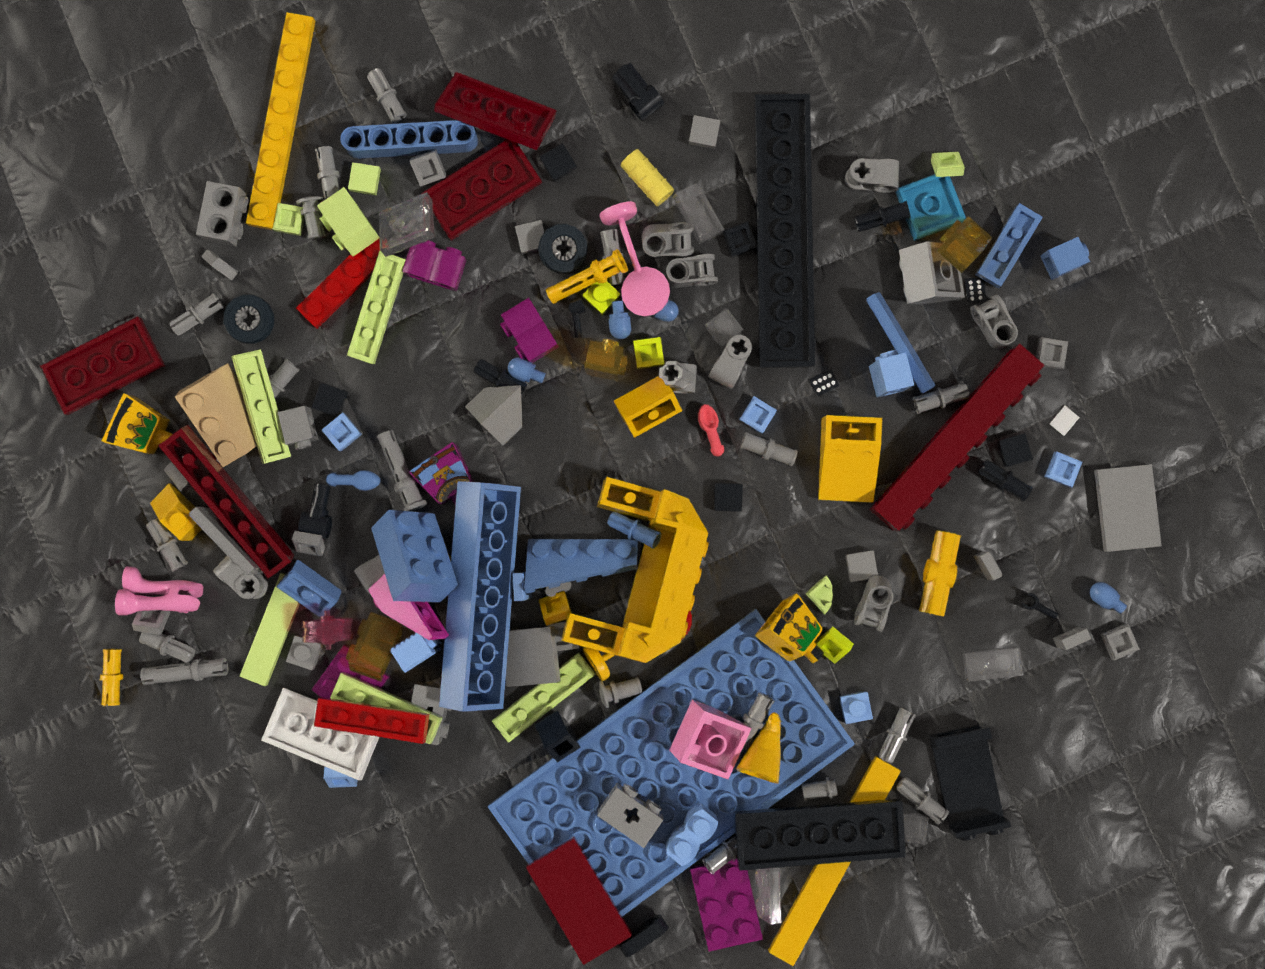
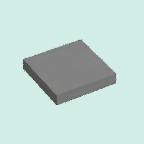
(532, 657)

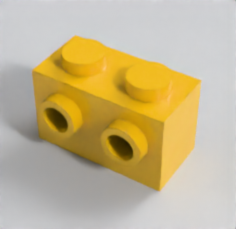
(647, 406)

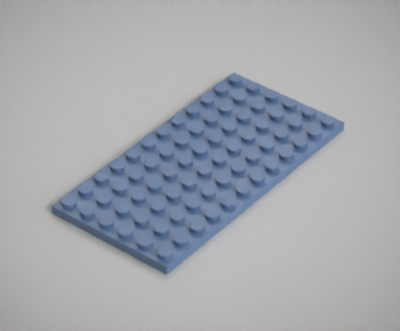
(634, 750)

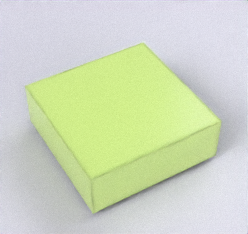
(947, 164)
(364, 178)
(288, 219)

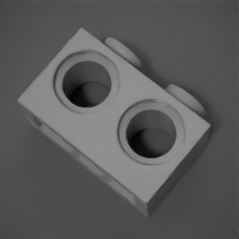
(214, 214)

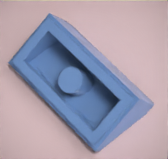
(309, 588)

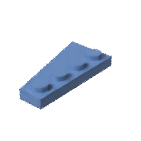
(568, 560)

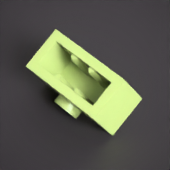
(347, 221)

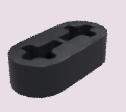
(644, 935)

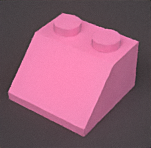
(709, 740)

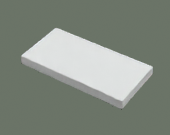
(294, 731)

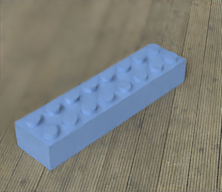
(482, 601)

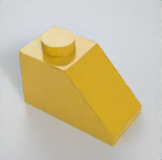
(173, 512)

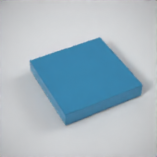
(931, 205)

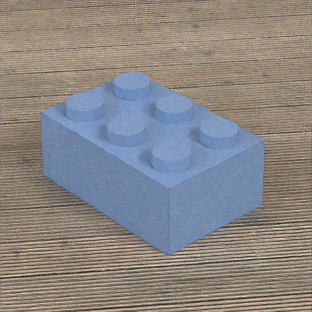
(414, 556)

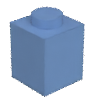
(1065, 258)

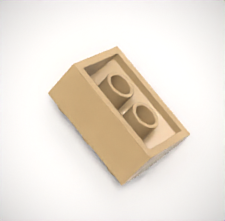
(219, 414)

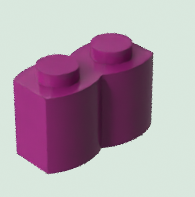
(435, 265)
(529, 331)

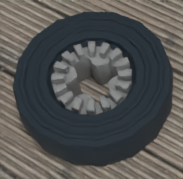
(552, 257)
(238, 310)

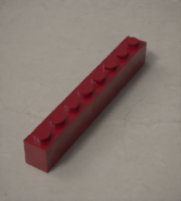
(957, 437)

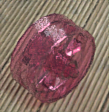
(327, 630)

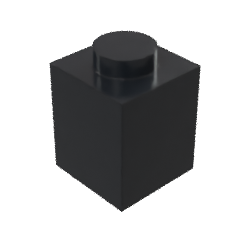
(557, 736)

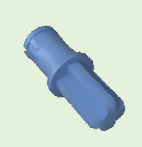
(634, 529)

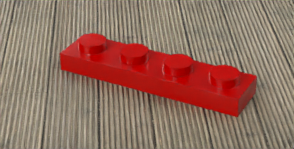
(339, 285)
(371, 720)

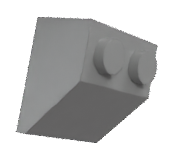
(929, 275)

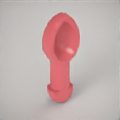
(709, 422)

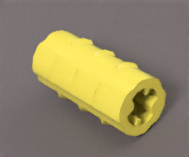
(647, 177)

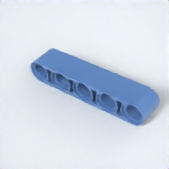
(398, 132)

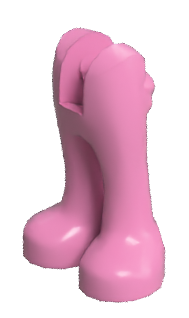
(179, 594)

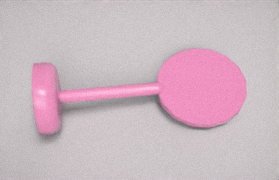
(645, 288)

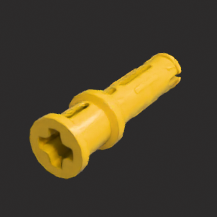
(597, 272)

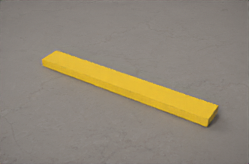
(826, 877)

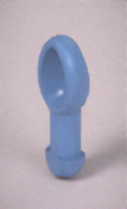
(361, 480)

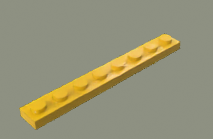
(280, 120)

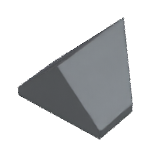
(498, 411)

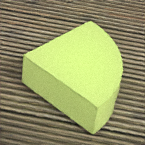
(821, 594)

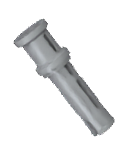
(405, 483)

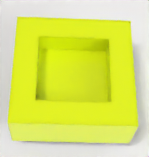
(601, 296)
(648, 353)
(834, 644)

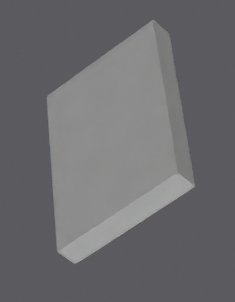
(1127, 508)
(224, 539)

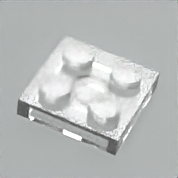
(406, 224)

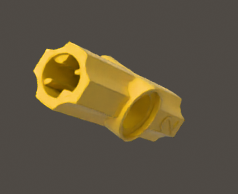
(940, 573)

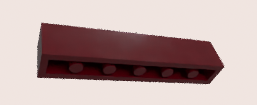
(227, 500)

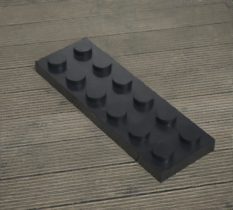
(819, 834)

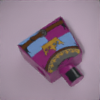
(442, 472)

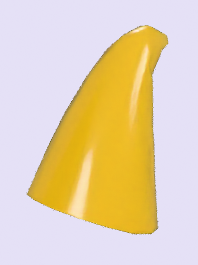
(764, 753)

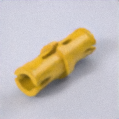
(111, 677)

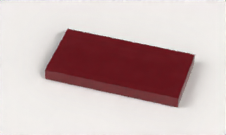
(495, 110)
(482, 188)
(102, 365)
(579, 900)

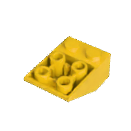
(849, 458)

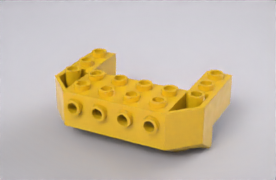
(663, 578)

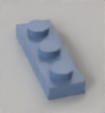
(1008, 245)

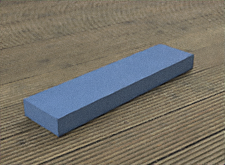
(900, 341)

